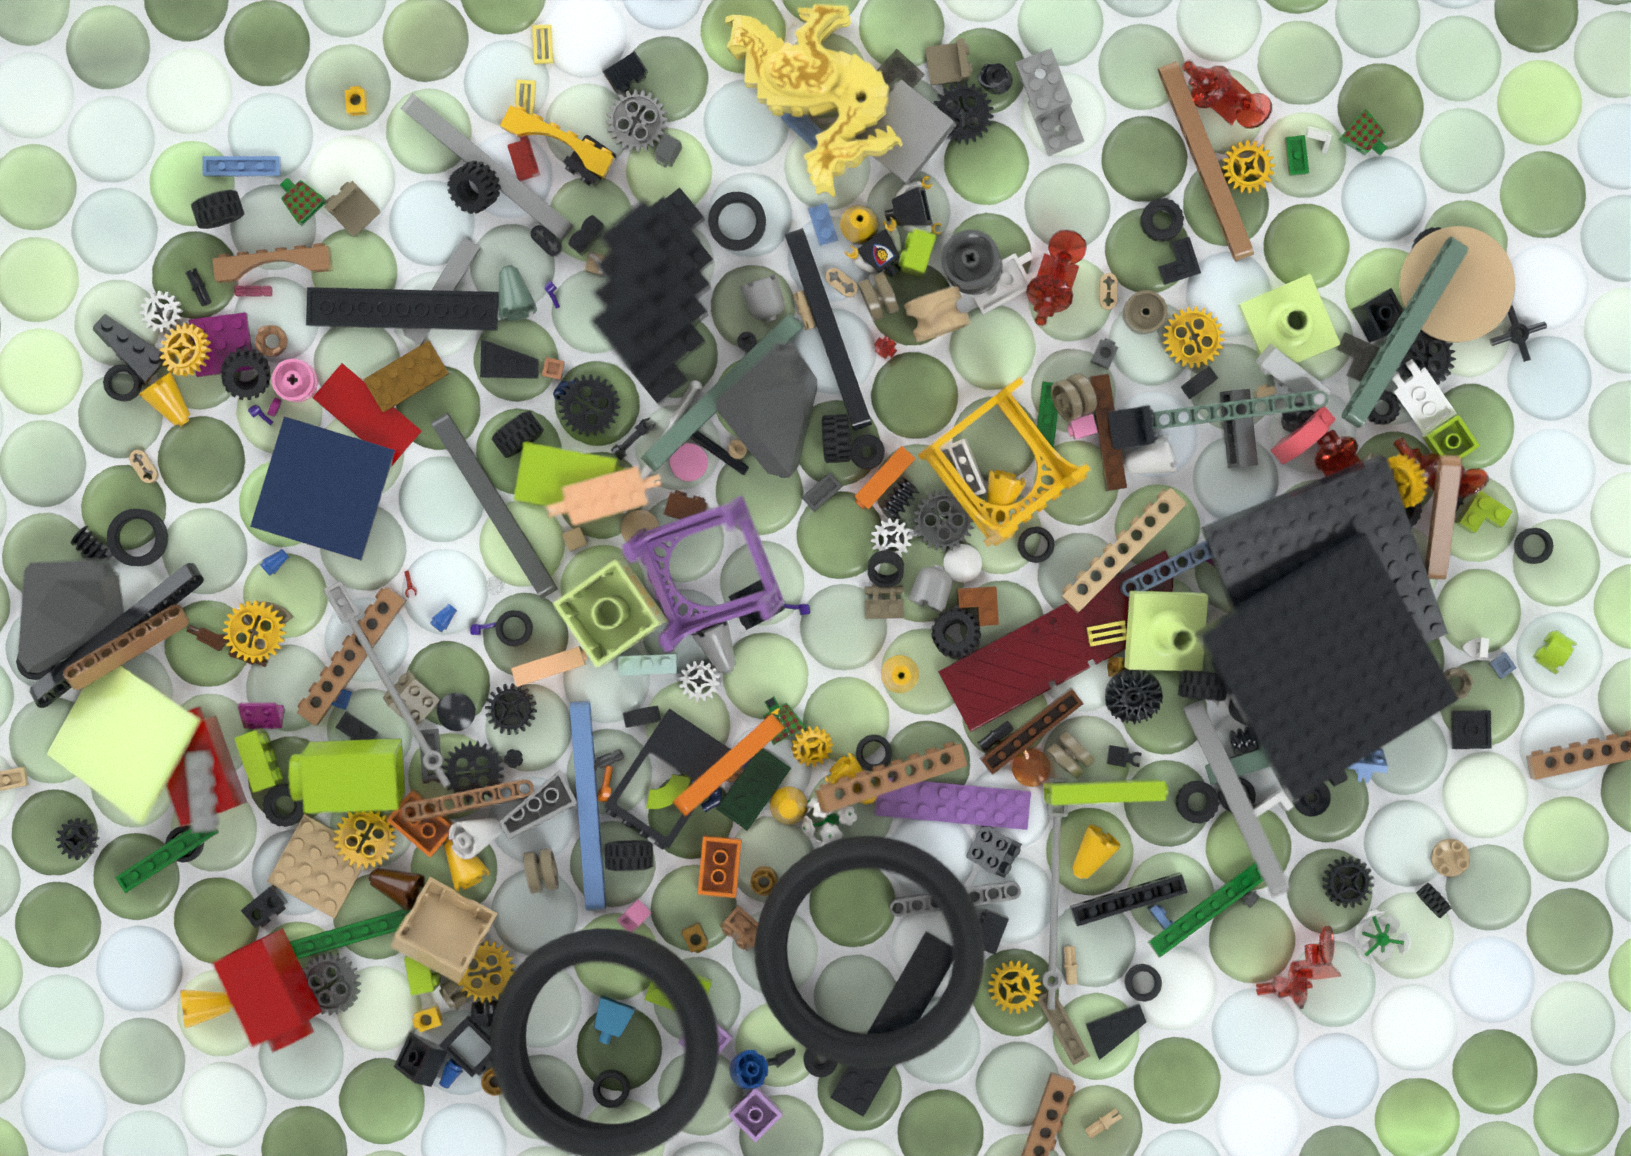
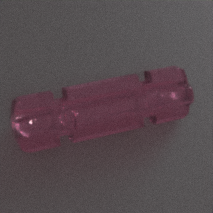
(253, 291)

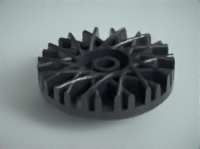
(1133, 695)

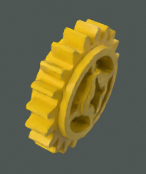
(1241, 164)
(189, 355)
(1408, 479)
(1007, 1001)

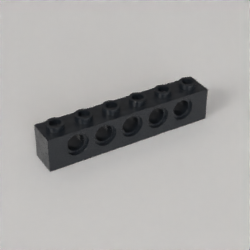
(1128, 899)

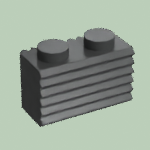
(667, 151)

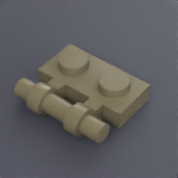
(884, 608)

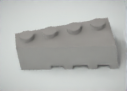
(542, 805)

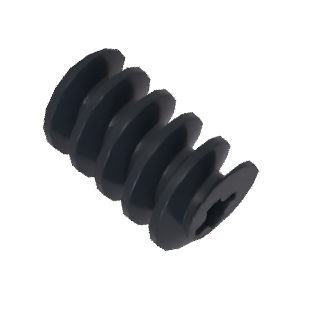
(899, 499)
(88, 545)
(1241, 739)

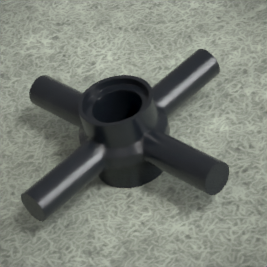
(1510, 336)

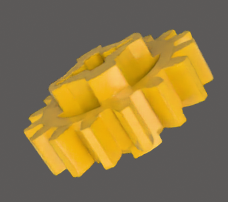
(811, 746)

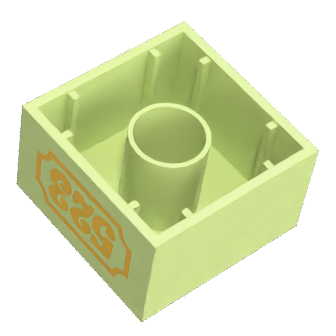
(610, 612)

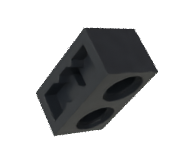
(262, 903)

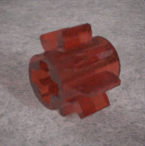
(885, 347)

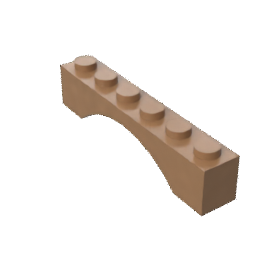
(233, 268)

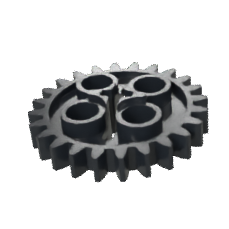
(979, 111)
(1440, 359)
(579, 419)
(471, 754)

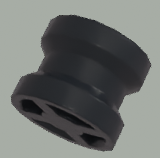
(745, 344)

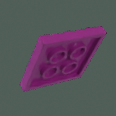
(226, 335)

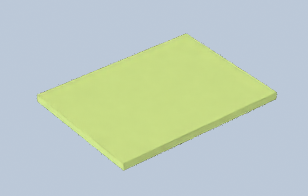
(123, 740)

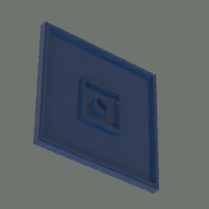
(322, 488)

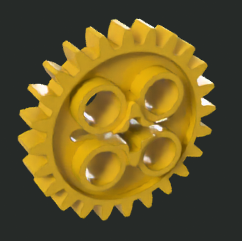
(1209, 330)
(238, 625)
(349, 831)
(488, 987)

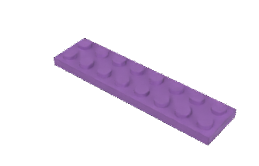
(957, 804)

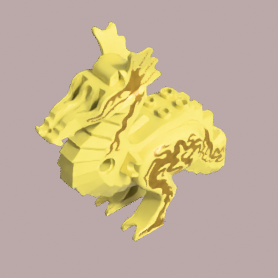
(815, 82)

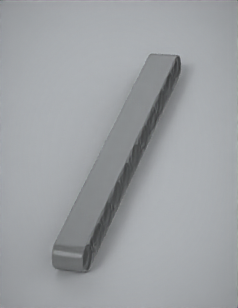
(470, 152)
(1236, 798)

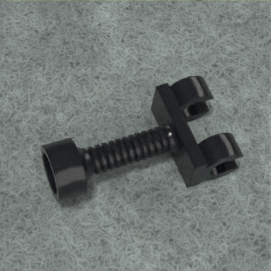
(641, 429)

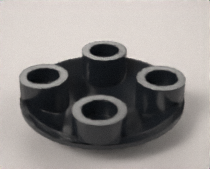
(456, 712)

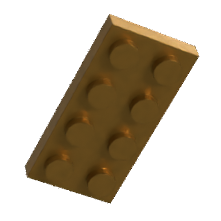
(406, 376)

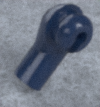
(559, 391)
(714, 800)

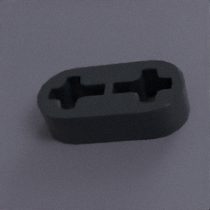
(549, 237)

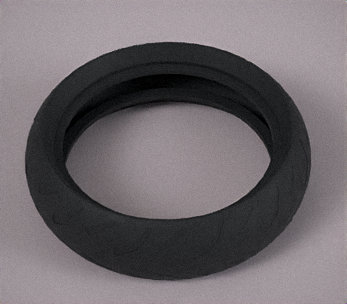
(824, 1037)
(523, 1089)

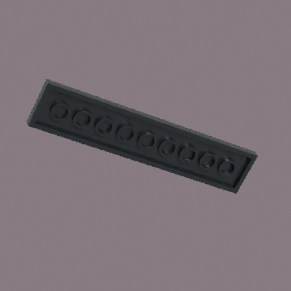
(402, 309)
(902, 1008)

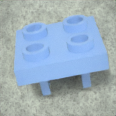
(1373, 763)

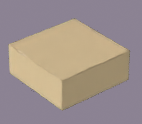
(574, 539)

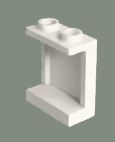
(1277, 798)

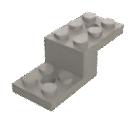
(1049, 102)

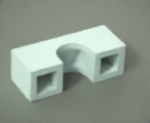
(647, 664)

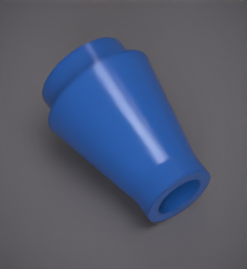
(274, 562)
(443, 618)
(450, 1073)

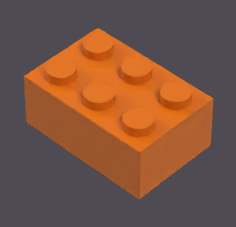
(425, 834)
(719, 866)

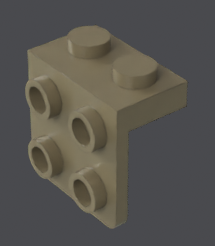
(948, 62)
(352, 208)
(415, 696)

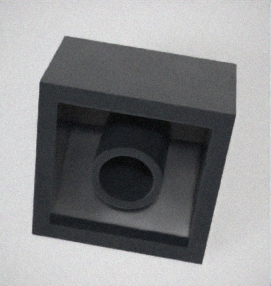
(1378, 315)
(420, 1060)

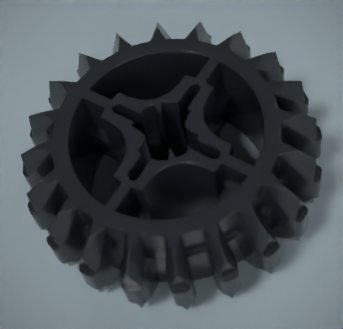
(518, 715)
(1360, 893)

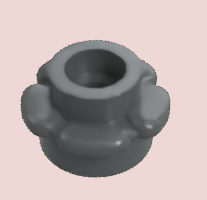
(1250, 898)

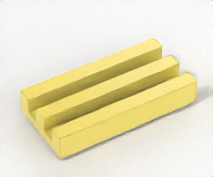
(550, 44)
(525, 95)
(1123, 630)

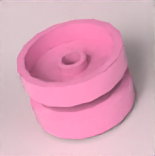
(283, 380)

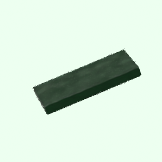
(753, 788)

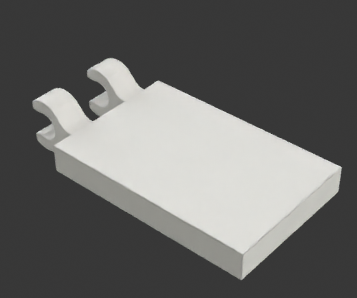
(1010, 285)
(1422, 399)

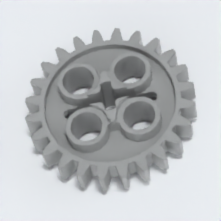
(652, 128)

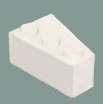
(963, 461)

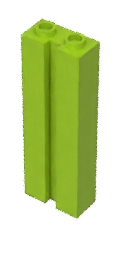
(1105, 791)

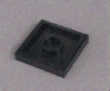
(1471, 729)

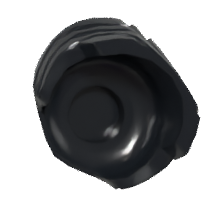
(995, 78)
(1293, 420)
(483, 1012)

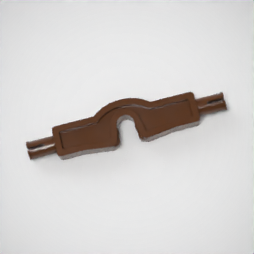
(217, 642)

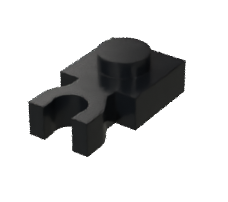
(1119, 756)

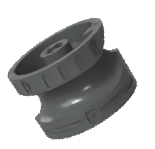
(972, 262)

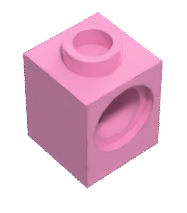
(1082, 427)
(634, 916)

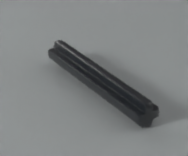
(719, 452)

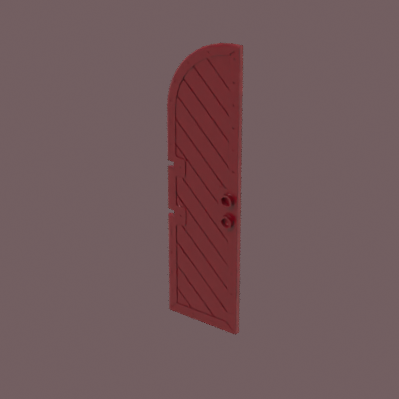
(1042, 651)

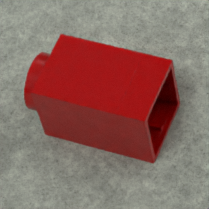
(227, 786)
(269, 991)

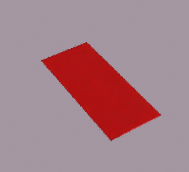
(355, 407)

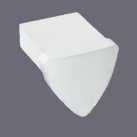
(1322, 135)
(1477, 648)

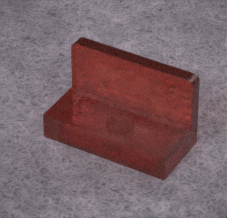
(523, 159)

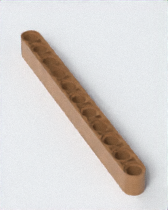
(1205, 161)

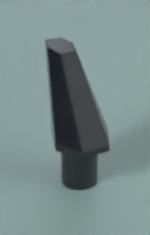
(781, 1058)

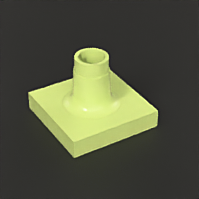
(1268, 324)
(1151, 627)

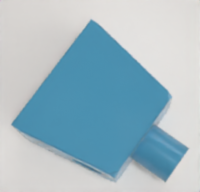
(612, 1018)

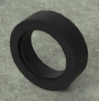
(720, 204)
(116, 526)

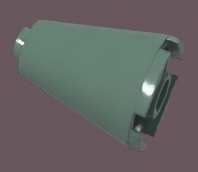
(514, 296)

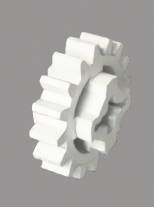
(157, 304)
(900, 528)
(700, 672)

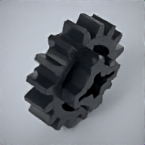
(77, 846)

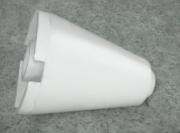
(1152, 458)
(473, 836)

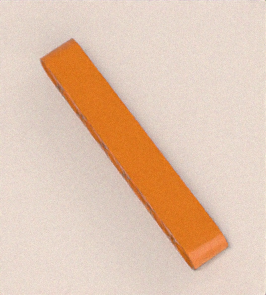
(728, 764)

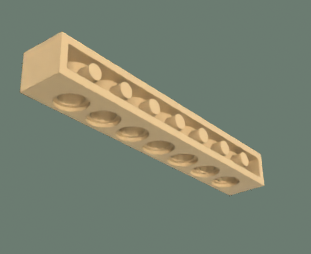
(1174, 504)

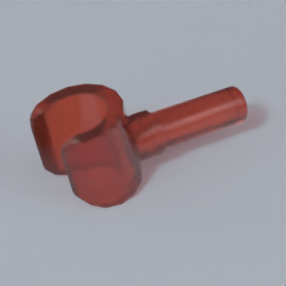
(409, 584)

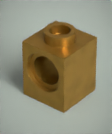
(691, 930)

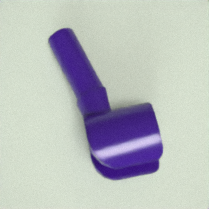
(550, 288)
(256, 410)
(803, 608)
(476, 628)

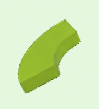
(666, 795)

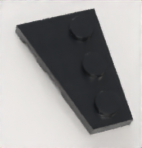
(506, 363)
(1114, 1028)

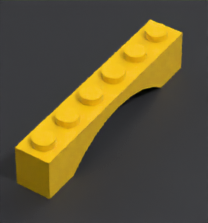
(523, 124)

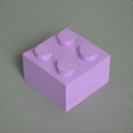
(755, 1113)

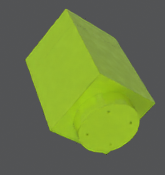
(548, 469)
(348, 775)

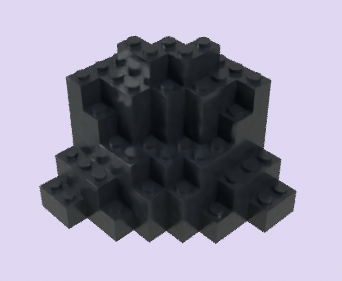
(654, 290)

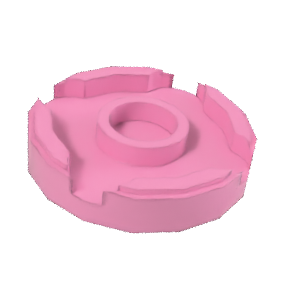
(689, 462)

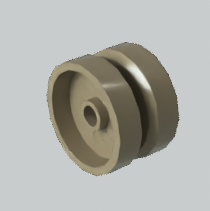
(881, 295)
(1141, 323)
(1073, 397)
(1070, 755)
(542, 871)

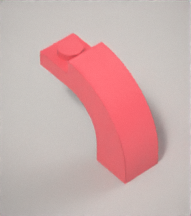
(1304, 436)

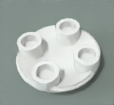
(963, 563)

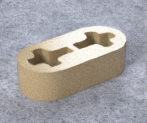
(844, 279)
(1103, 291)
(147, 464)

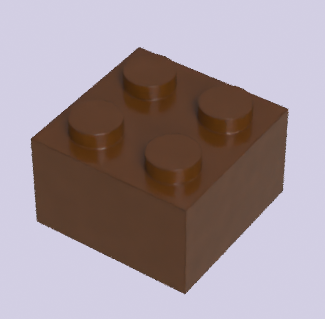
(681, 506)

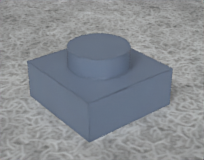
(1502, 665)

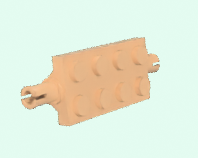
(604, 495)

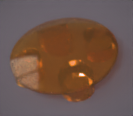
(1031, 767)

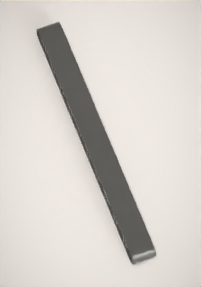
(494, 505)

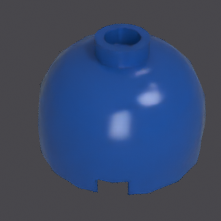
(748, 1069)

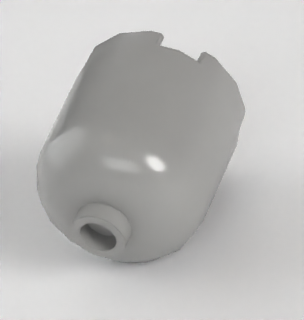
(764, 298)
(931, 588)

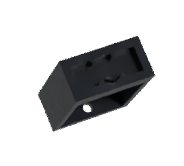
(457, 1057)

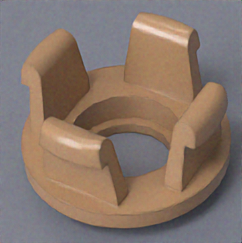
(263, 333)

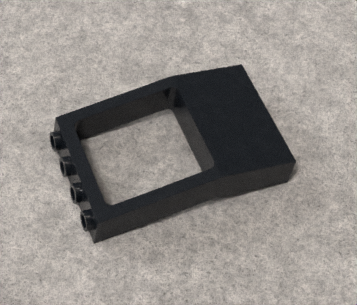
(683, 749)

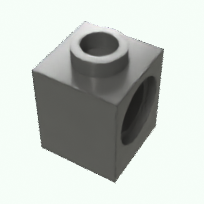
(1101, 361)

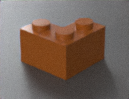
(984, 599)

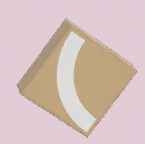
(592, 259)

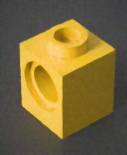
(362, 107)
(435, 1015)

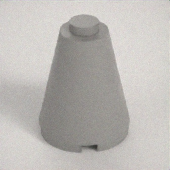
(717, 646)

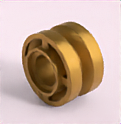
(763, 871)
(486, 1084)

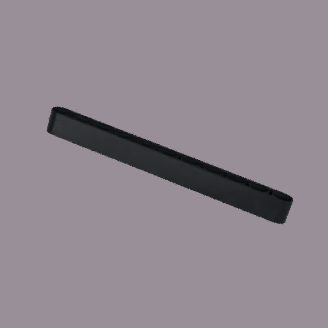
(828, 329)
(164, 595)

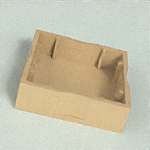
(444, 930)

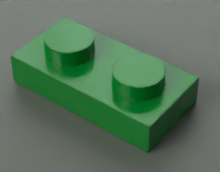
(1297, 155)

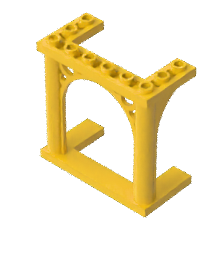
(1063, 472)

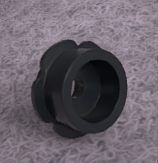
(513, 763)

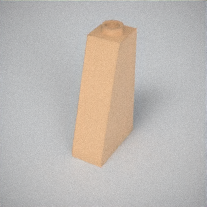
(549, 666)

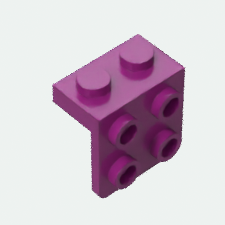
(261, 715)

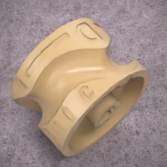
(937, 314)

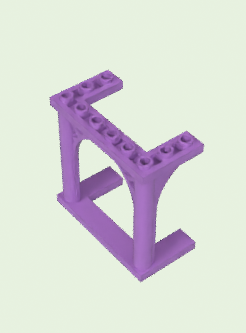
(642, 546)

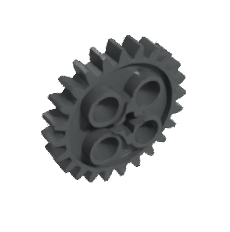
(931, 533)
(339, 999)

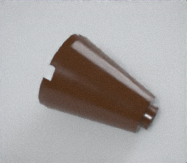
(398, 886)

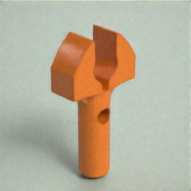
(605, 792)

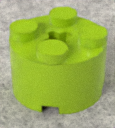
(1555, 651)

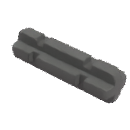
(608, 759)

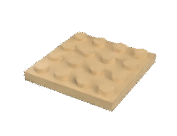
(313, 870)

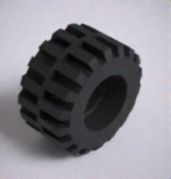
(485, 182)
(217, 209)
(245, 388)
(513, 434)
(836, 438)
(956, 649)
(1201, 686)
(629, 855)

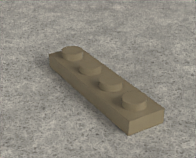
(1064, 1029)

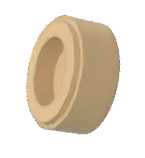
(737, 449)

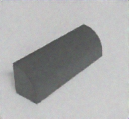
(1239, 432)

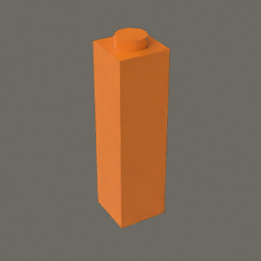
(884, 478)

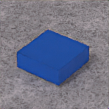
(343, 699)

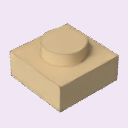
(1264, 391)

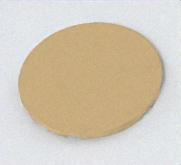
(1476, 294)

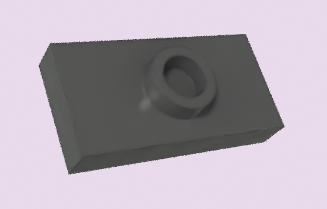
(822, 492)

